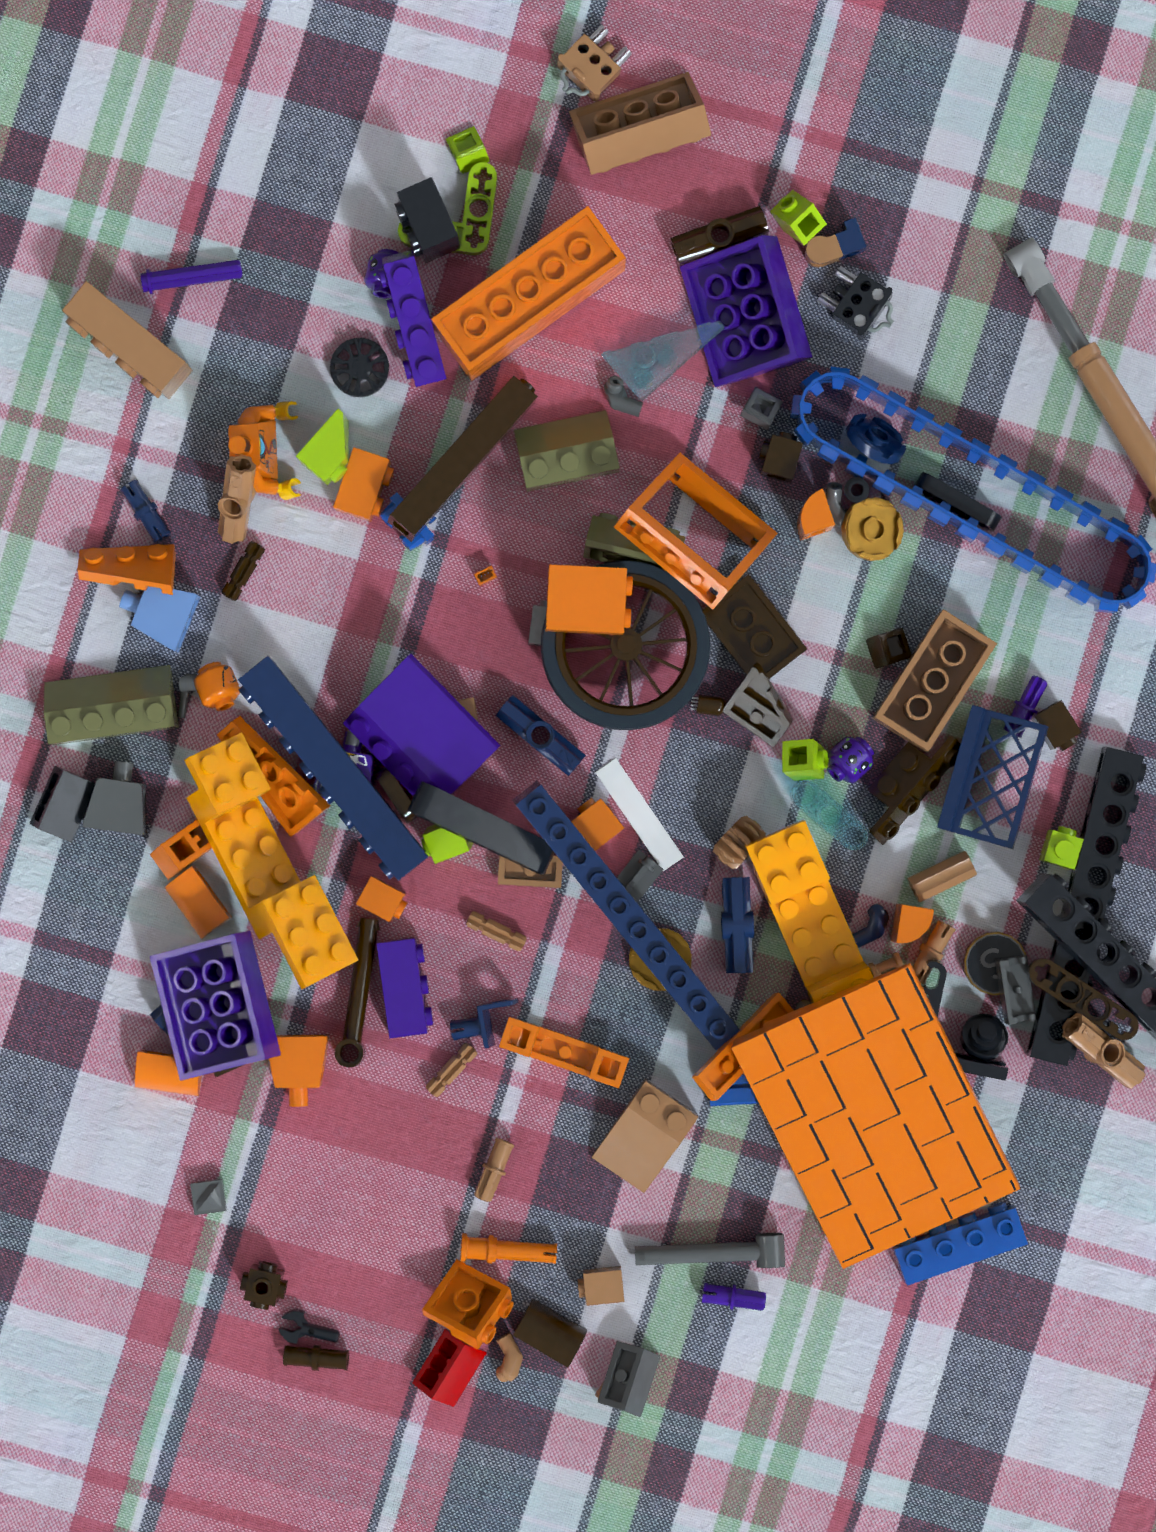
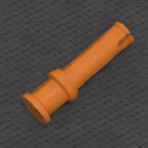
(492, 1249)

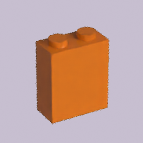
(588, 599)

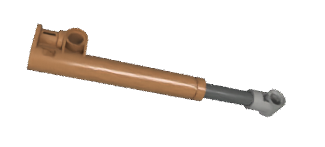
(1093, 369)

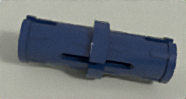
(145, 511)

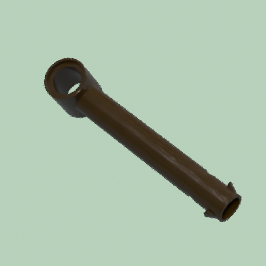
(359, 991)

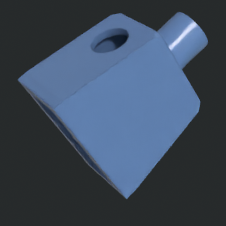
(162, 615)

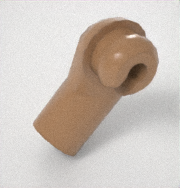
(512, 1360)

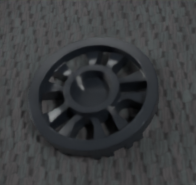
(359, 367)

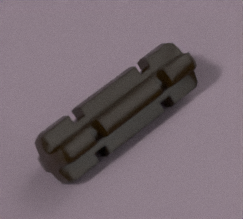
(243, 570)

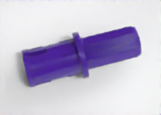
(1026, 705)
(734, 1297)

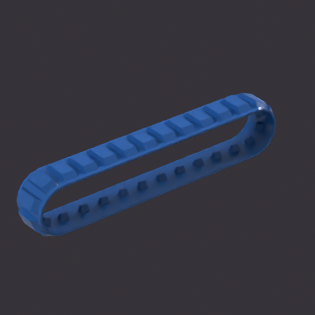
(1003, 467)

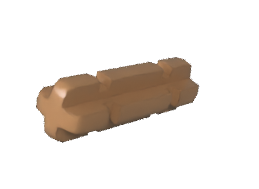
(496, 931)
(451, 1069)

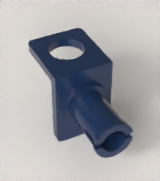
(481, 1024)

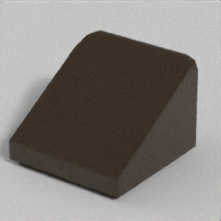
(888, 648)

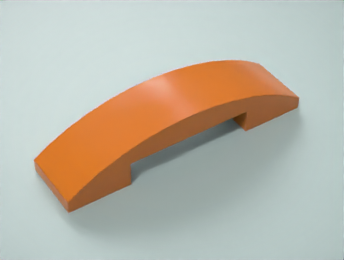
(564, 1051)

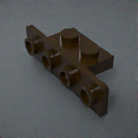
(907, 782)

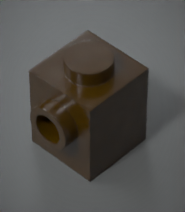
(780, 456)

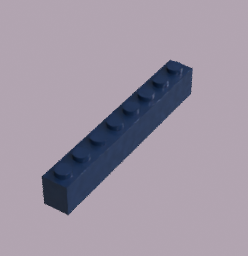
(333, 768)

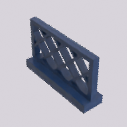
(966, 768)

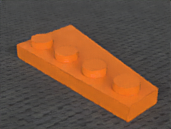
(290, 796)

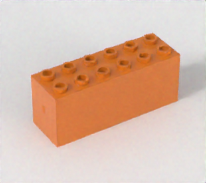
(529, 293)

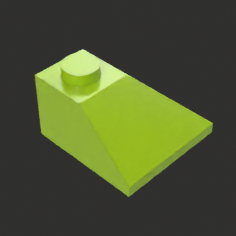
(328, 449)

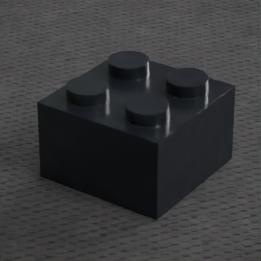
(427, 217)

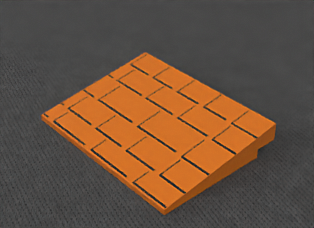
(875, 1114)

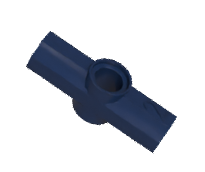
(524, 721)
(737, 925)

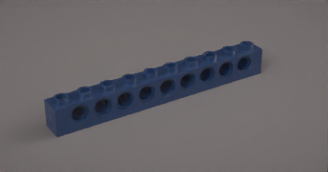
(626, 915)

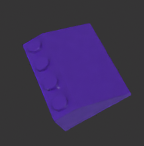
(755, 302)
(420, 730)
(215, 1005)

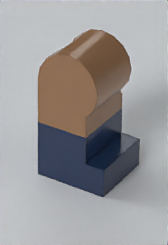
(828, 250)

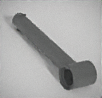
(766, 1250)

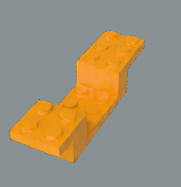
(258, 865)
(807, 911)

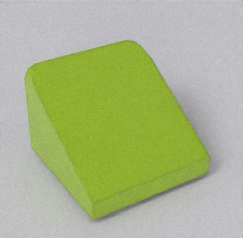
(467, 149)

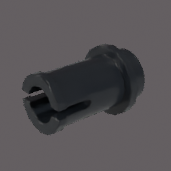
(864, 489)

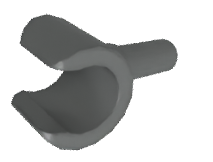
(186, 685)

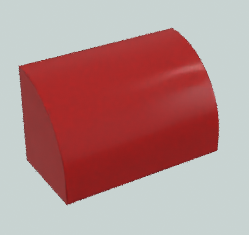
(448, 1369)

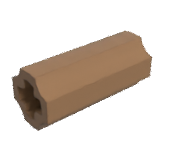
(942, 876)

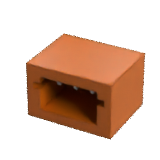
(485, 575)

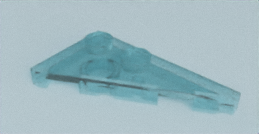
(652, 362)

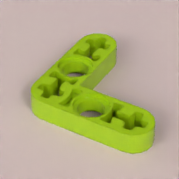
(461, 228)

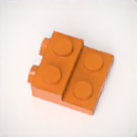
(469, 1304)

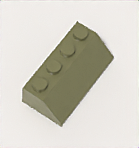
(110, 705)

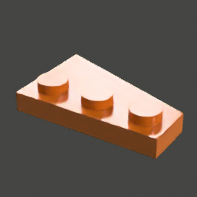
(135, 565)

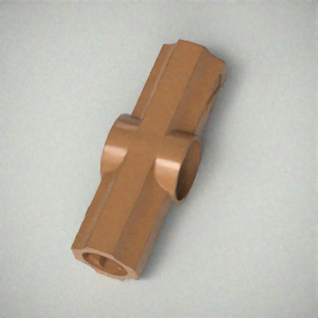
(236, 498)
(1103, 1050)

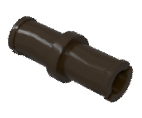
(316, 1357)

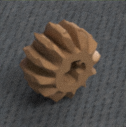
(731, 846)

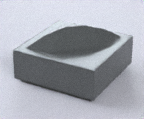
(761, 408)
(208, 1196)

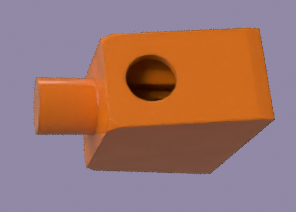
(299, 1065)

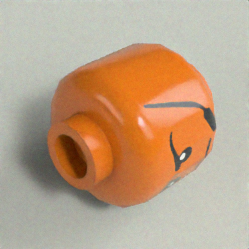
(217, 686)

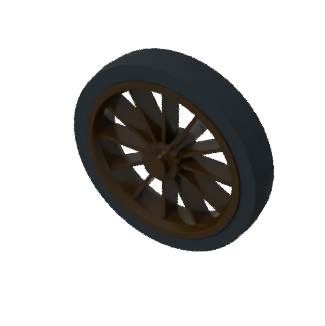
(627, 648)

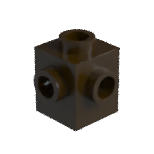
(269, 1274)

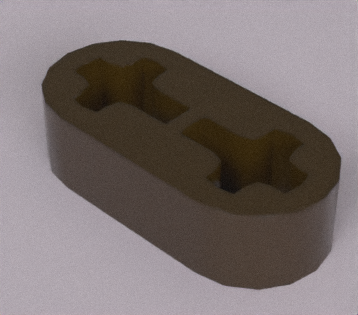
(395, 793)

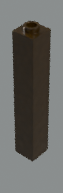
(463, 458)

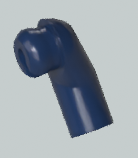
(875, 928)

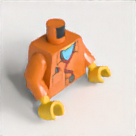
(256, 438)

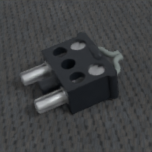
(867, 312)

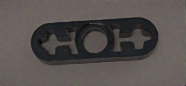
(959, 502)

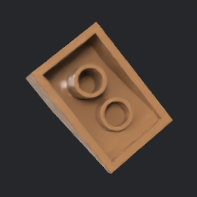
(645, 1135)

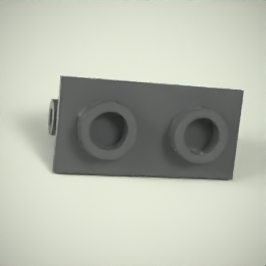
(639, 875)

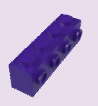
(414, 319)

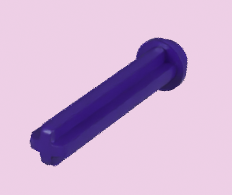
(191, 275)

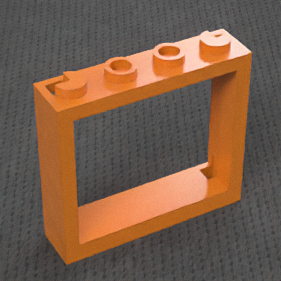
(674, 554)

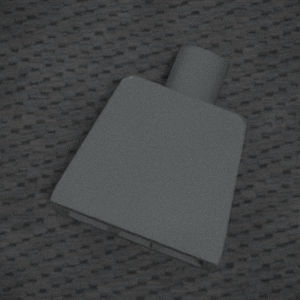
(118, 803)

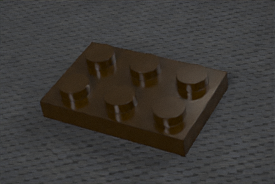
(753, 629)

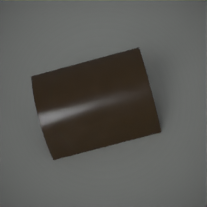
(550, 1332)

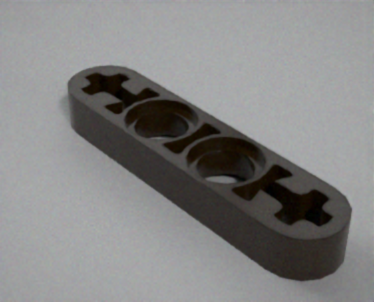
(1084, 996)

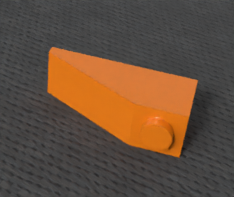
(181, 850)

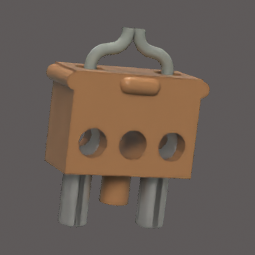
(583, 72)

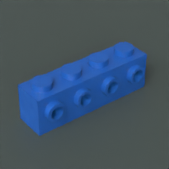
(960, 1244)

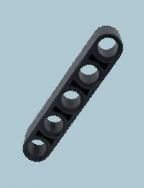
(481, 828)

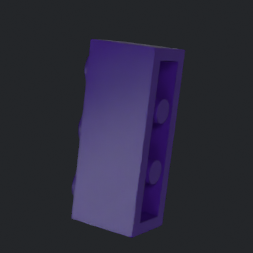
(404, 987)

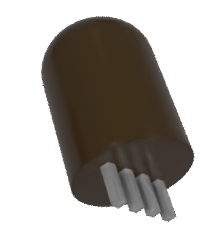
(708, 705)

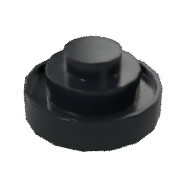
(984, 1037)

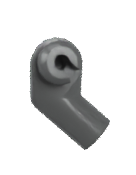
(618, 398)
(833, 497)

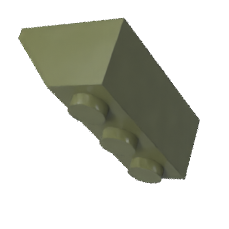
(567, 451)
(609, 545)

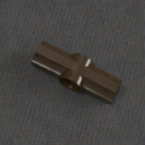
(738, 227)

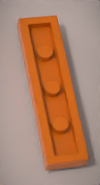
(723, 1068)

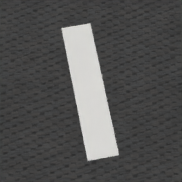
(639, 814)

